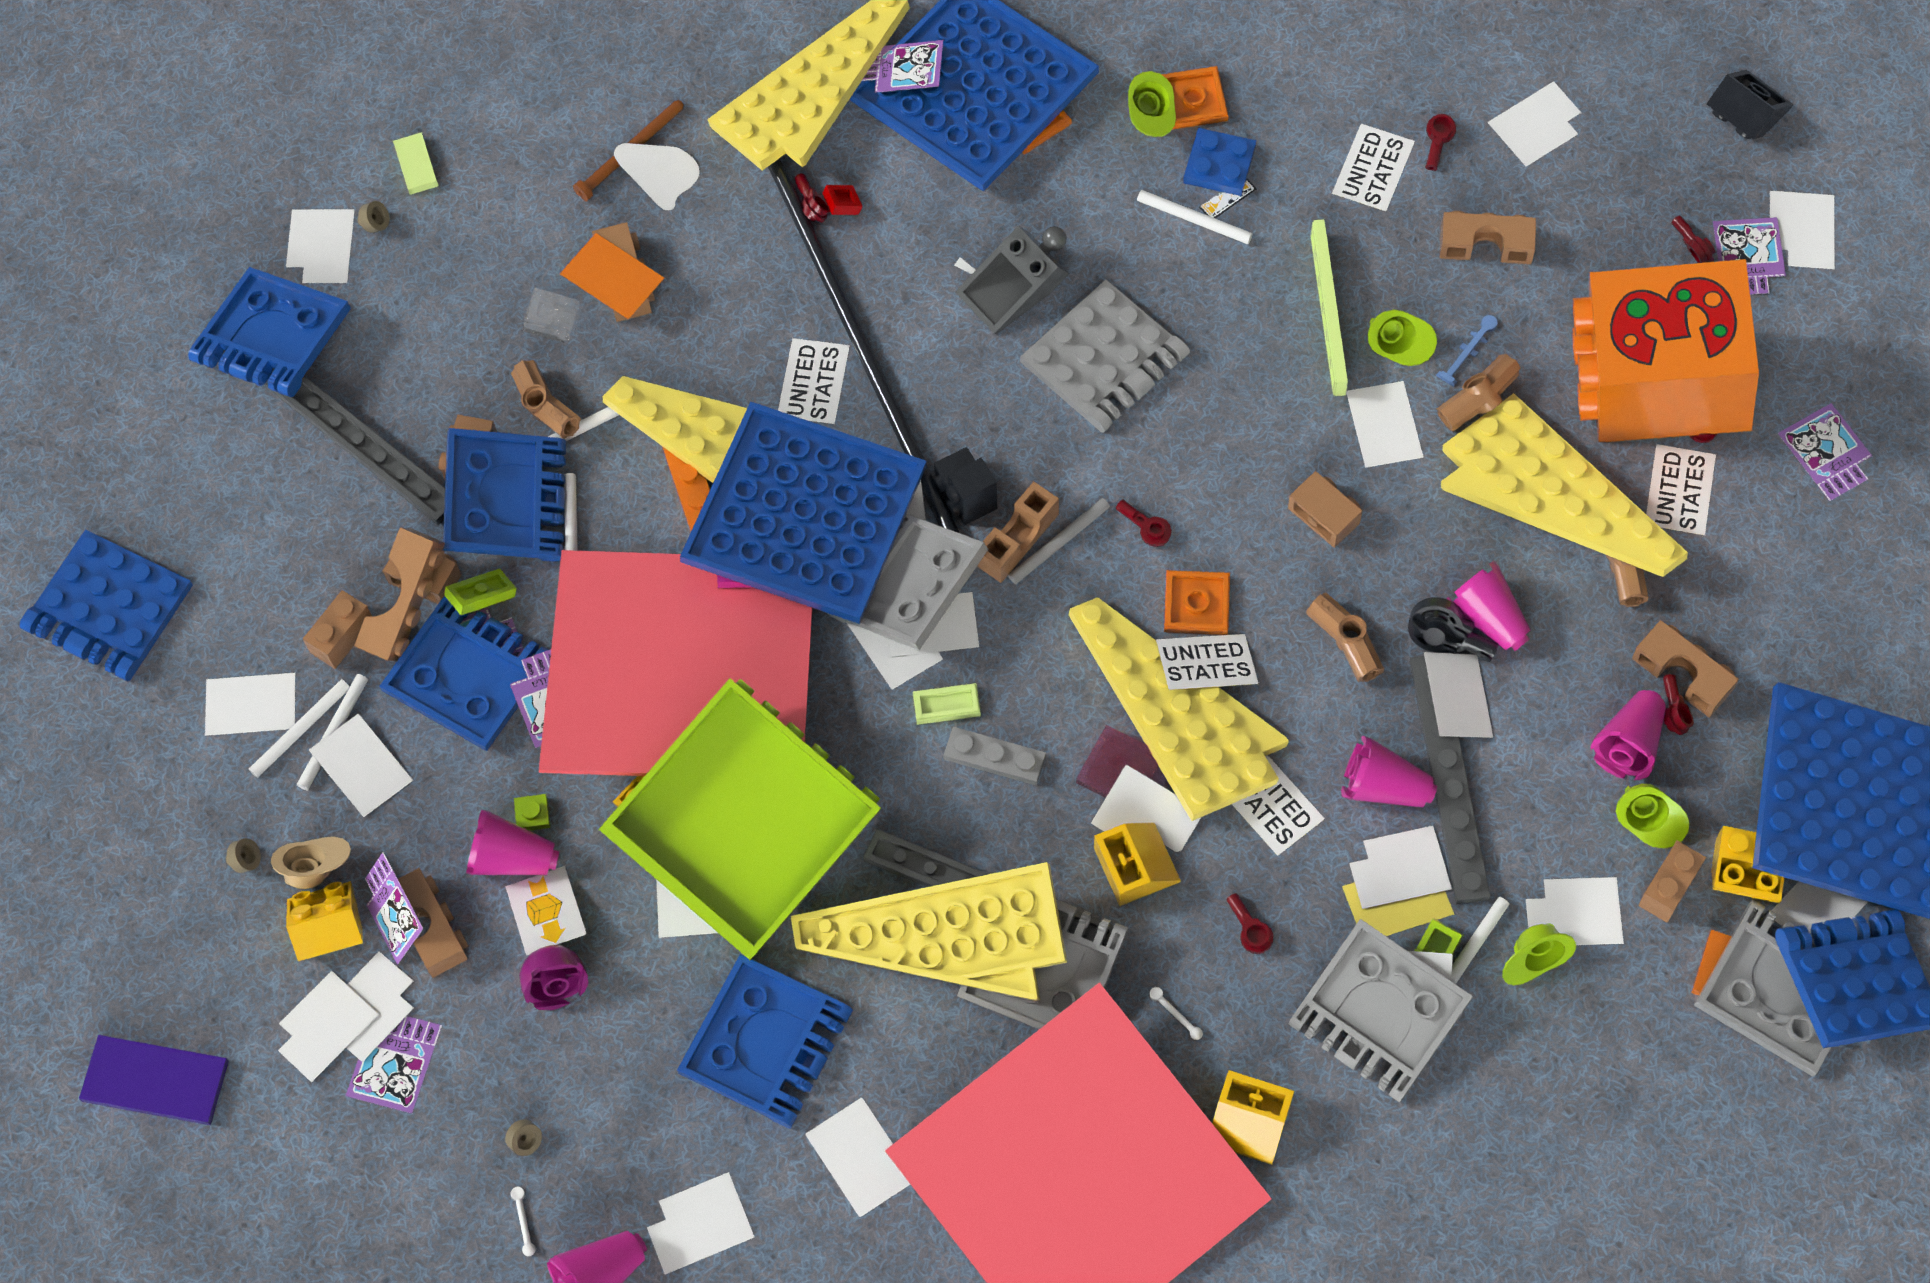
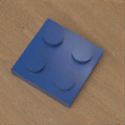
(1219, 161)

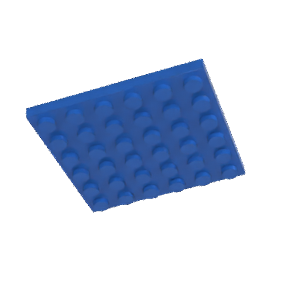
(994, 91)
(804, 512)
(1846, 800)

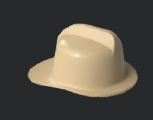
(310, 861)

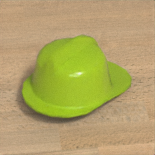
(1151, 104)
(1402, 337)
(1652, 816)
(1536, 952)

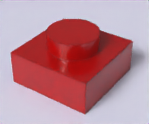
(842, 199)

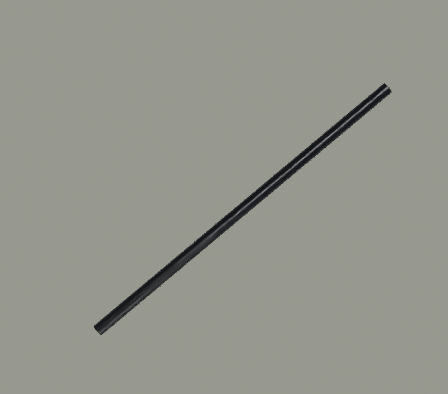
(859, 341)

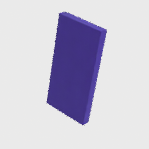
(154, 1080)

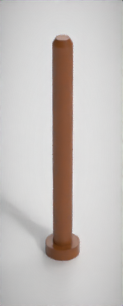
(585, 188)

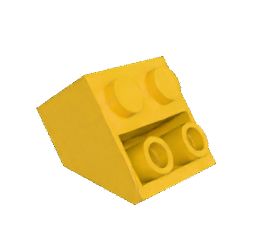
(1135, 861)
(1733, 867)
(323, 920)
(1252, 1115)

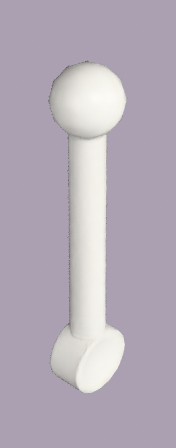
(1156, 995)
(518, 1195)

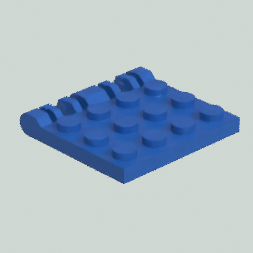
(269, 326)
(499, 495)
(107, 601)
(460, 674)
(1857, 983)
(759, 1036)

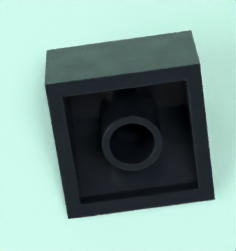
(1748, 104)

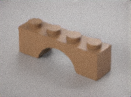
(416, 559)

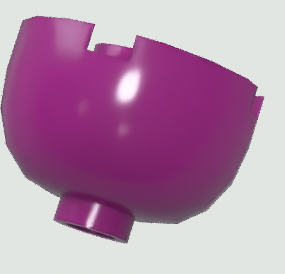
(552, 976)

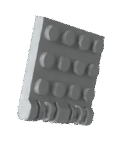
(1100, 351)
(919, 581)
(1060, 983)
(1758, 996)
(1385, 1005)

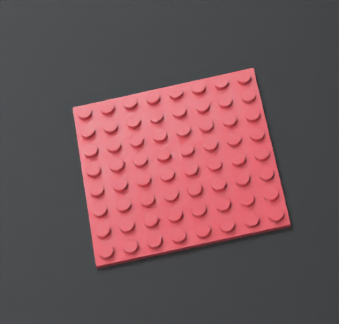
(648, 648)
(1078, 1160)

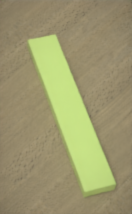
(1328, 308)

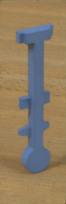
(1489, 324)

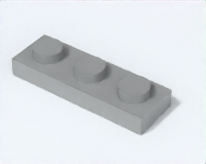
(994, 756)

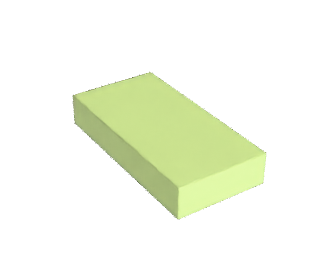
(415, 163)
(946, 703)

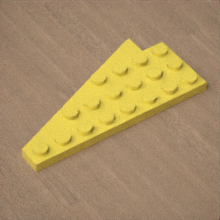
(806, 94)
(683, 423)
(1535, 476)
(1199, 736)
(963, 932)

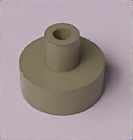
(373, 217)
(243, 855)
(523, 1137)

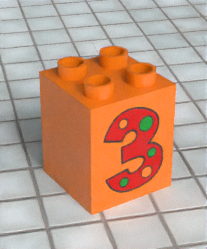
(1666, 351)

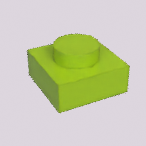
(532, 812)

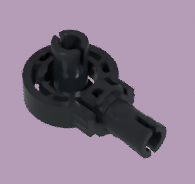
(1445, 635)

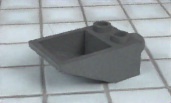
(1006, 281)

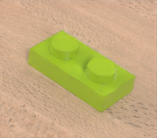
(480, 591)

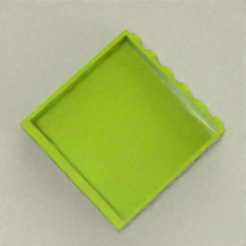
(741, 817)

